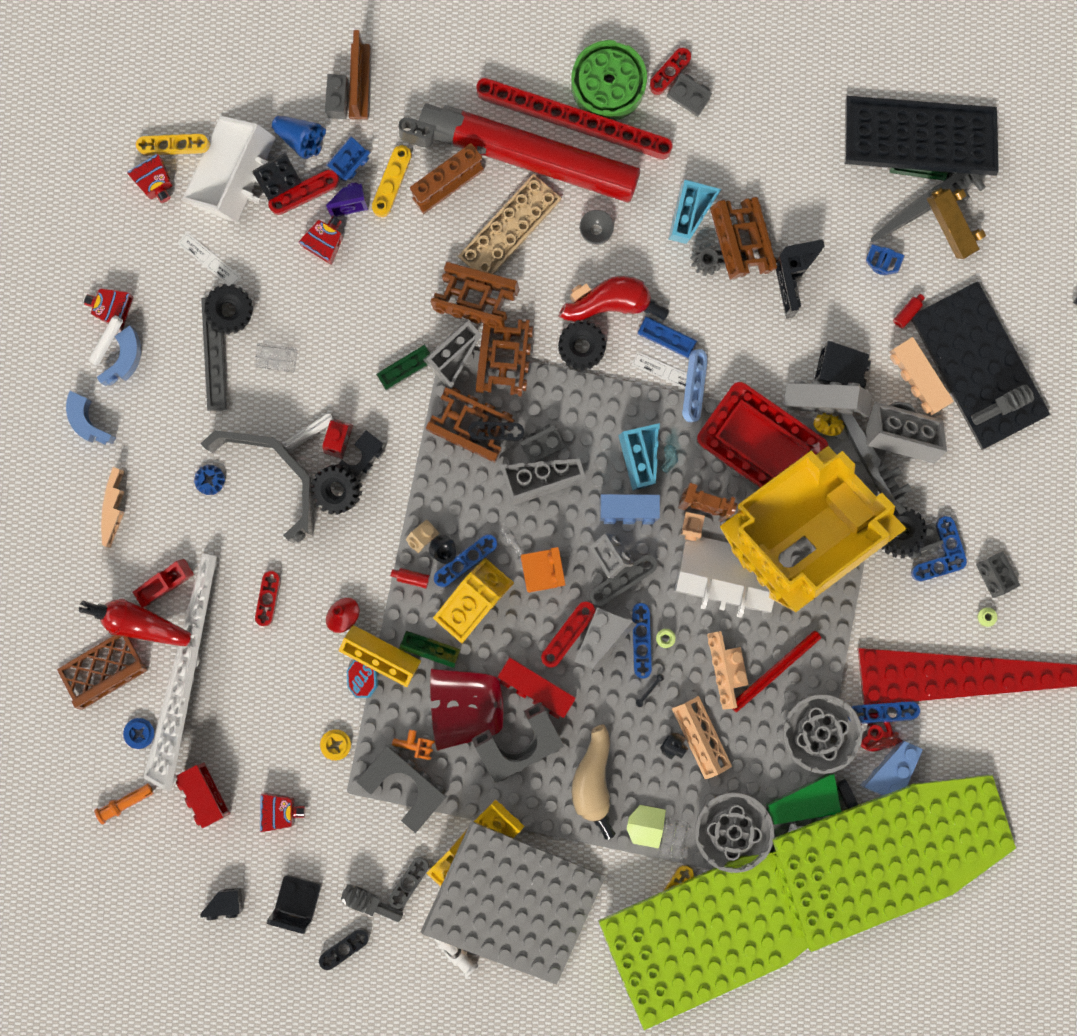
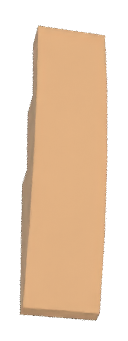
(110, 514)

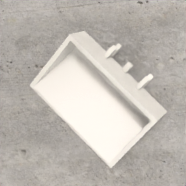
(225, 171)
(714, 573)

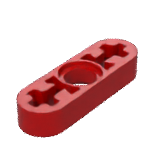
(682, 64)
(259, 611)

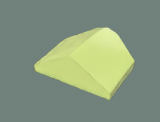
(646, 826)

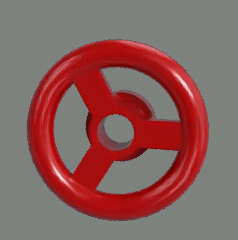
(880, 733)

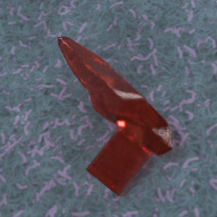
(886, 742)

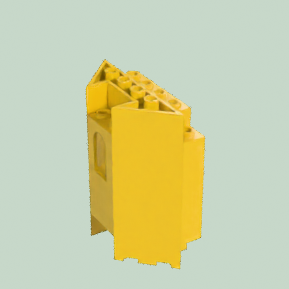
(826, 505)

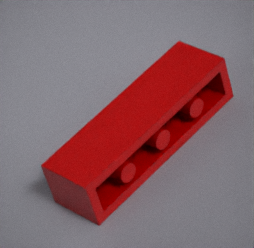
(536, 687)

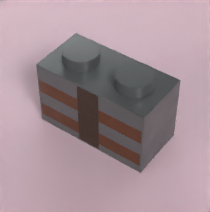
(336, 96)

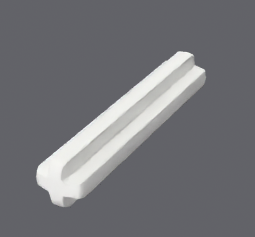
(105, 340)
(308, 432)

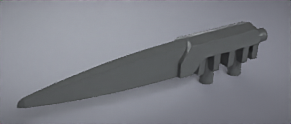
(921, 205)
(879, 473)

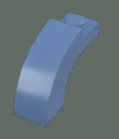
(128, 359)
(78, 416)

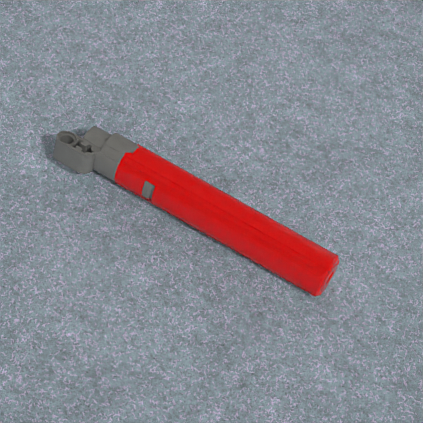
(522, 150)

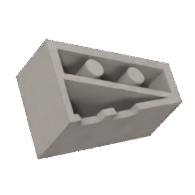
(452, 353)
(602, 638)

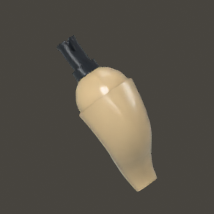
(589, 783)

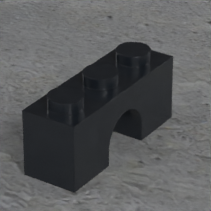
(371, 449)

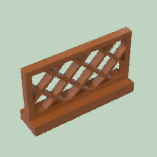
(359, 78)
(106, 685)

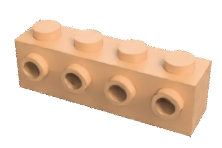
(921, 376)

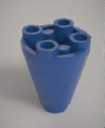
(300, 135)

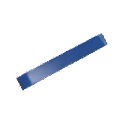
(467, 563)
(645, 640)
(882, 712)

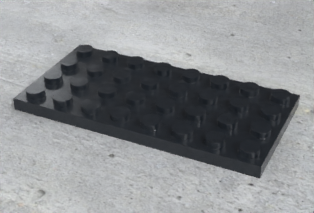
(921, 135)
(977, 362)

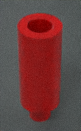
(909, 311)
(411, 577)

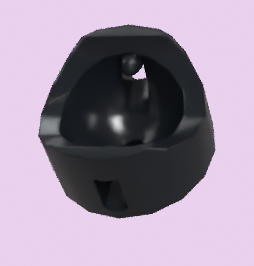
(442, 547)
(674, 746)

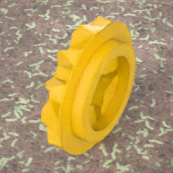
(821, 424)
(326, 742)

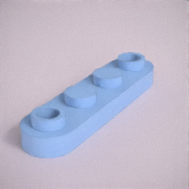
(694, 385)

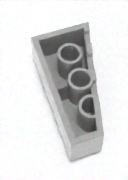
(828, 398)
(541, 478)

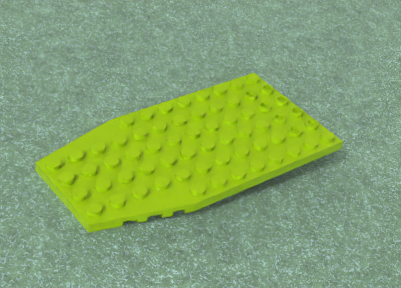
(890, 856)
(702, 938)

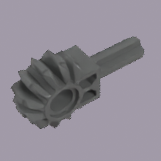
(715, 256)
(1008, 402)
(368, 903)

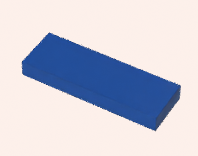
(666, 337)

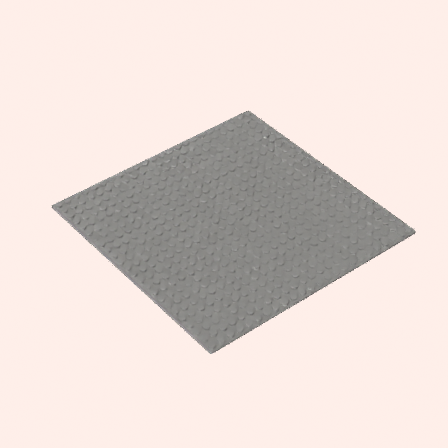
(470, 499)

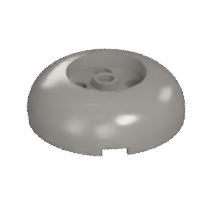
(828, 756)
(757, 833)

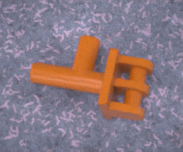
(419, 747)

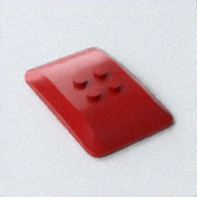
(756, 435)

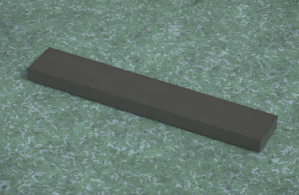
(214, 366)

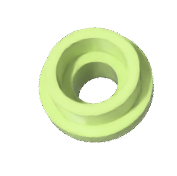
(981, 617)
(672, 638)

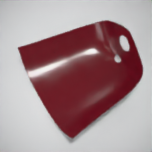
(462, 723)

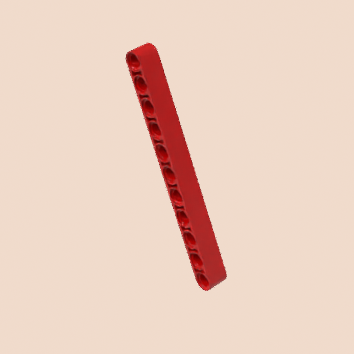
(566, 112)

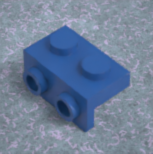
(348, 159)

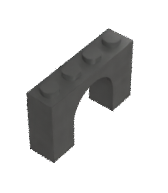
(392, 762)
(503, 763)

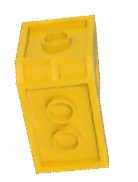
(473, 600)

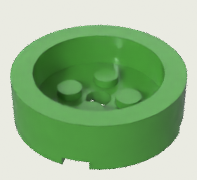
(607, 99)

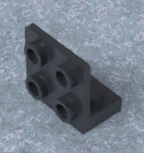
(276, 176)

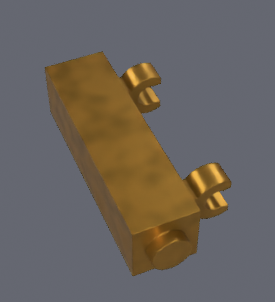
(953, 222)

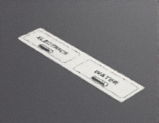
(208, 259)
(660, 369)

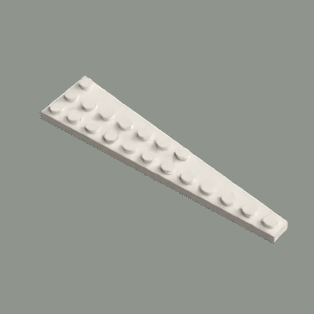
(169, 730)

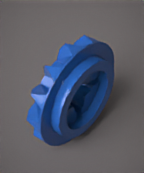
(218, 480)
(129, 733)

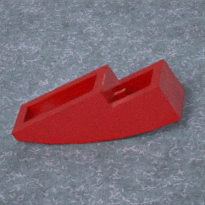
(163, 583)

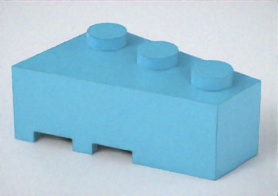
(691, 207)
(640, 455)

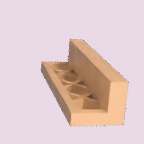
(699, 739)

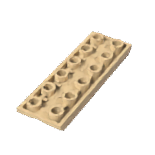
(510, 226)

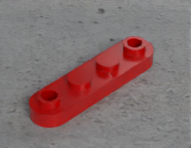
(304, 192)
(568, 634)

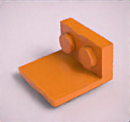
(543, 570)

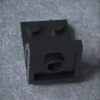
(791, 266)

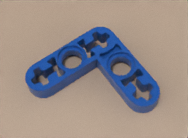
(950, 554)

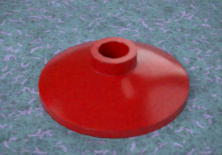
(342, 615)

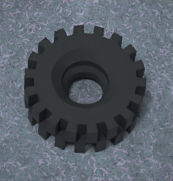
(231, 295)
(586, 331)
(323, 492)
(916, 538)

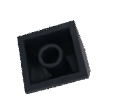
(842, 365)

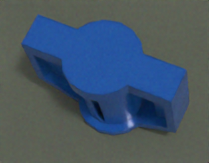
(889, 254)

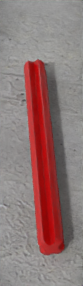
(776, 670)

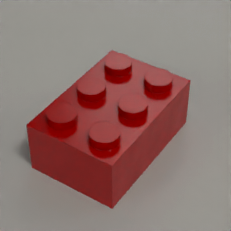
(202, 795)

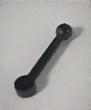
(639, 703)

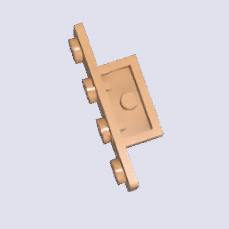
(728, 669)

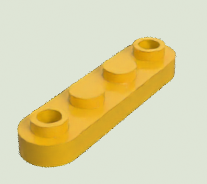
(391, 181)

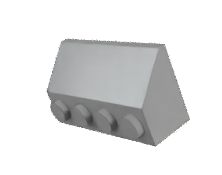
(906, 433)

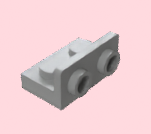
(611, 554)

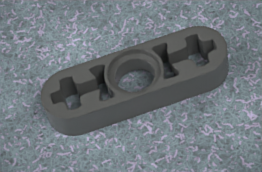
(405, 897)

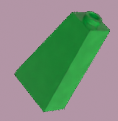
(809, 801)

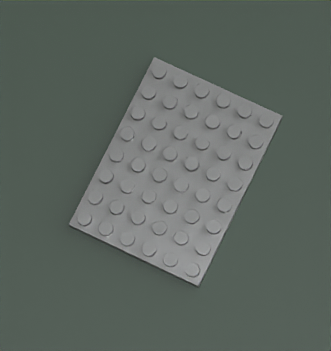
(512, 903)

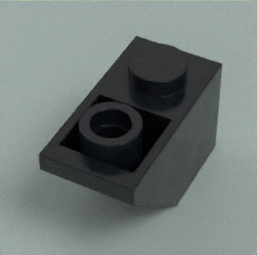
(225, 902)

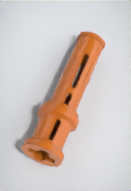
(116, 807)

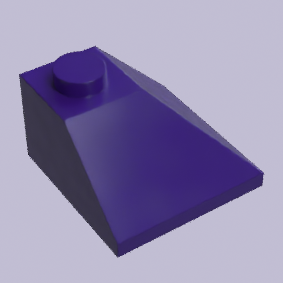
(348, 201)

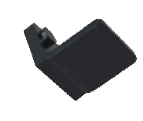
(295, 904)

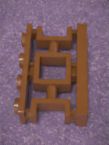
(447, 178)
(731, 242)
(480, 282)
(488, 354)
(463, 439)
(707, 503)

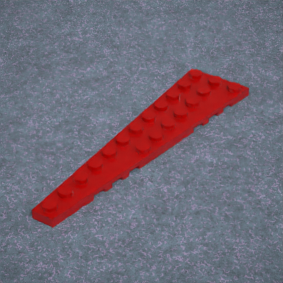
(916, 676)

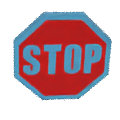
(361, 680)

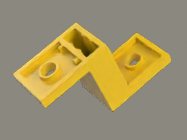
(493, 817)

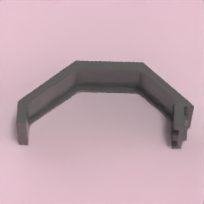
(305, 524)

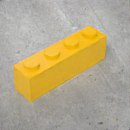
(379, 655)

